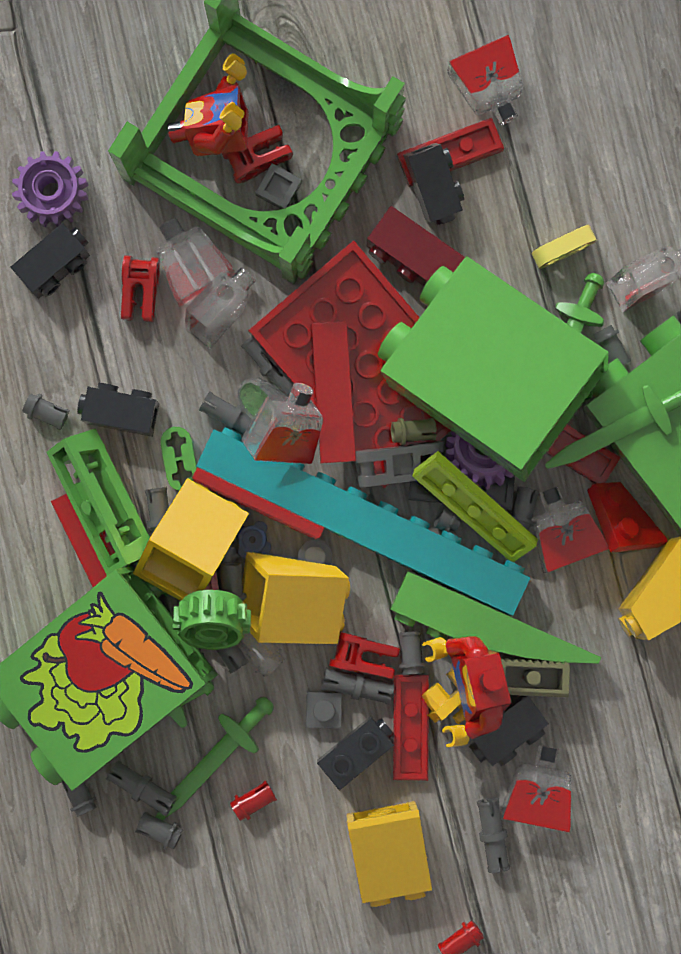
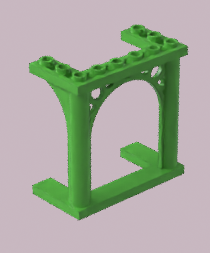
(372, 109)

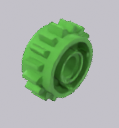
(211, 619)

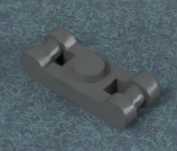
(398, 462)

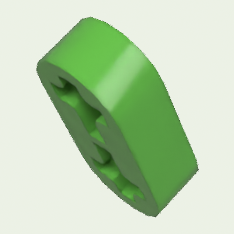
(171, 460)

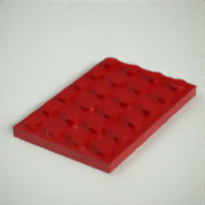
(358, 293)

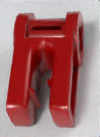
(248, 164)
(132, 280)
(354, 661)

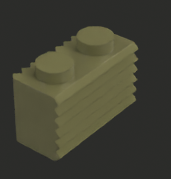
(537, 677)

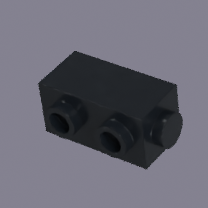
(434, 184)
(52, 260)
(119, 411)
(520, 724)
(356, 751)

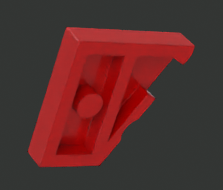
(623, 519)

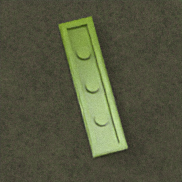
(475, 507)

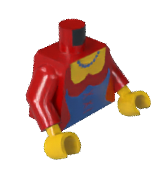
(218, 119)
(479, 684)

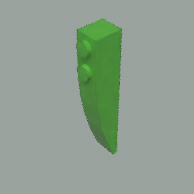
(458, 616)

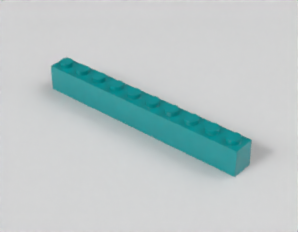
(368, 524)

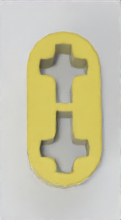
(564, 246)

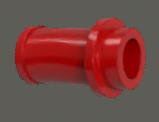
(252, 801)
(462, 939)

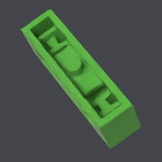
(100, 499)

